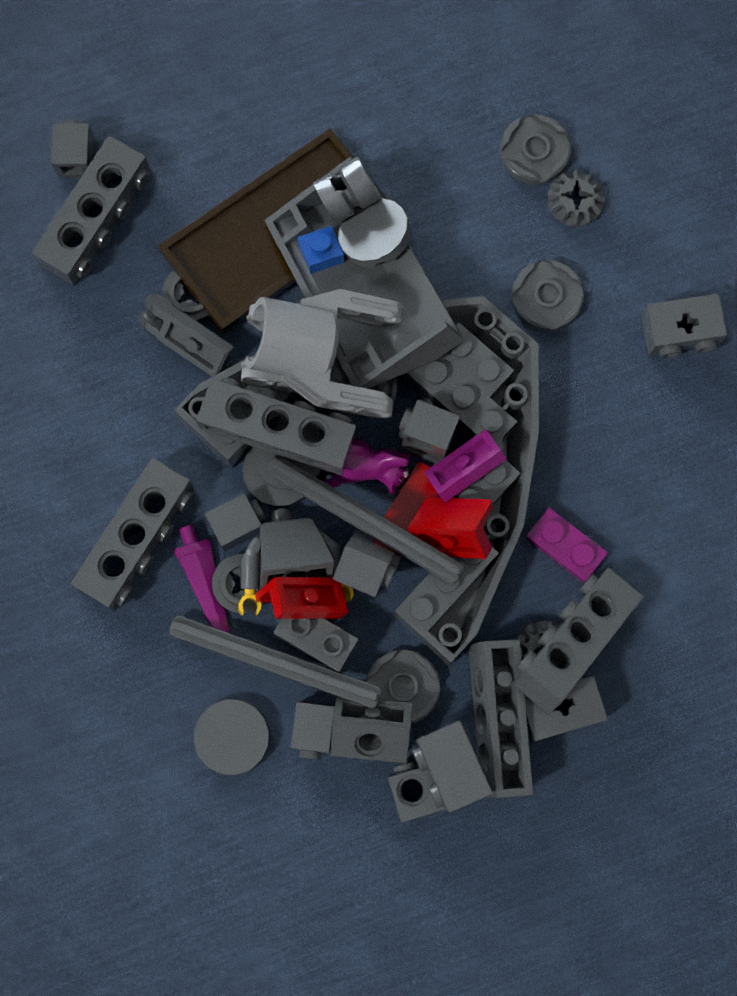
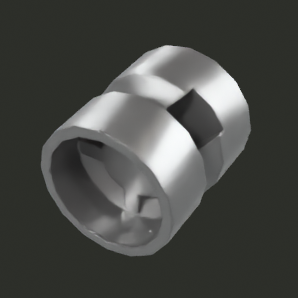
(346, 190)

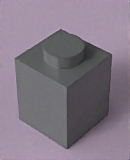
(71, 148)
(236, 521)
(312, 730)

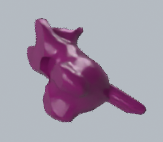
(365, 464)

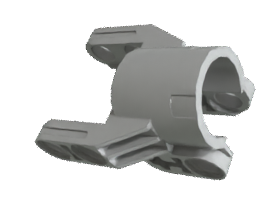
(302, 346)

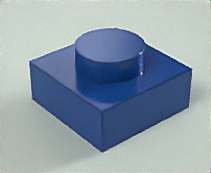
(320, 249)

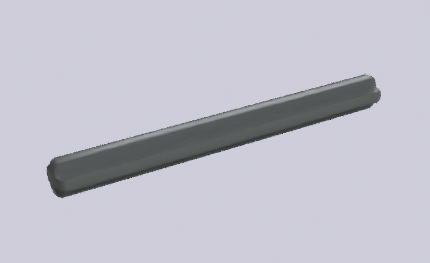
(365, 519)
(276, 662)

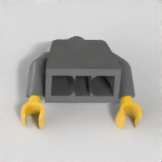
(288, 550)

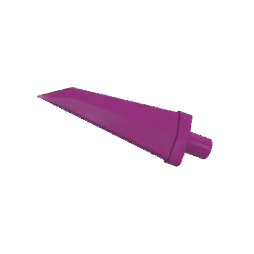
(199, 568)

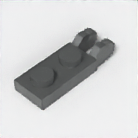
(185, 335)

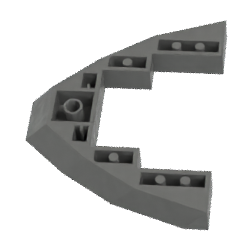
(492, 387)

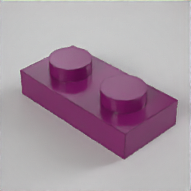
(465, 465)
(566, 545)

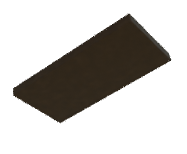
(229, 251)

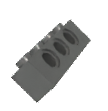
(111, 162)
(226, 395)
(154, 481)
(550, 685)
(500, 718)

